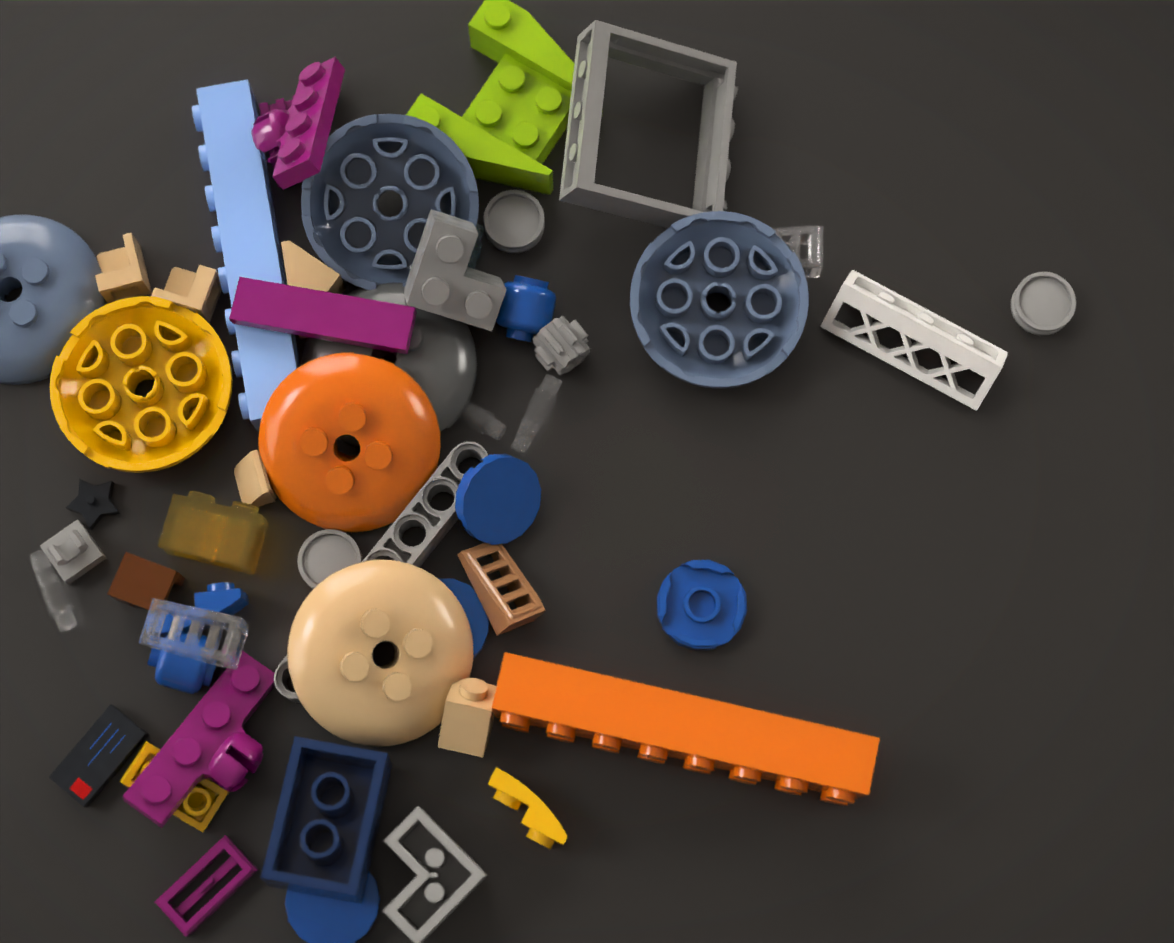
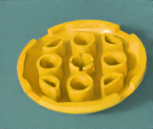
(117, 350)

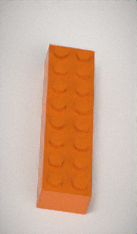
(685, 728)

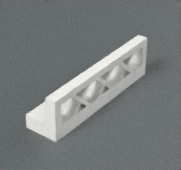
(921, 325)

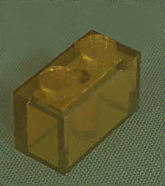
(214, 532)

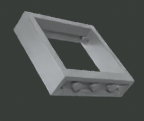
(717, 127)

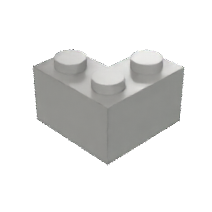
(442, 280)
(443, 876)

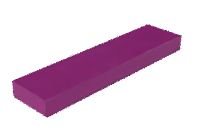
(323, 315)

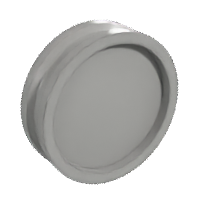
(514, 221)
(1043, 303)
(325, 554)

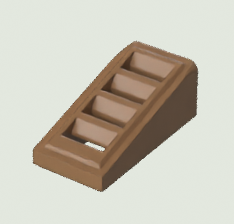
(494, 604)

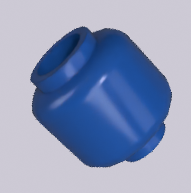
(526, 307)
(180, 671)

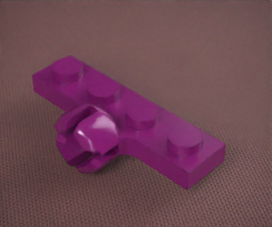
(304, 129)
(206, 744)

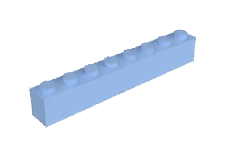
(244, 233)

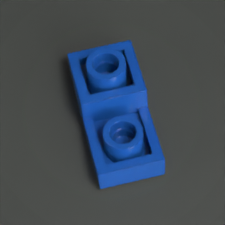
(219, 598)

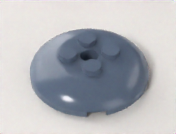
(362, 164)
(728, 257)
(56, 294)

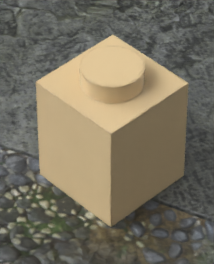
(467, 717)

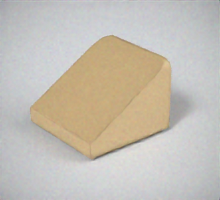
(253, 480)

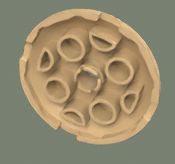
(335, 643)

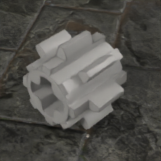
(561, 345)

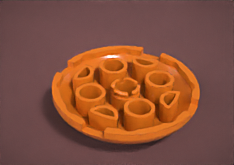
(359, 399)

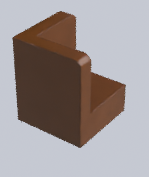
(141, 581)

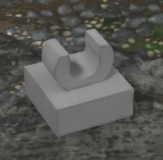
(73, 552)

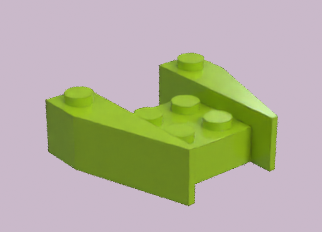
(519, 106)

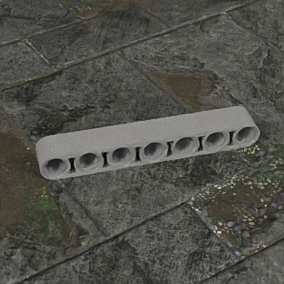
(416, 514)

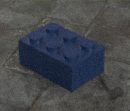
(327, 820)

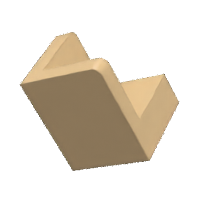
(123, 272)
(192, 290)

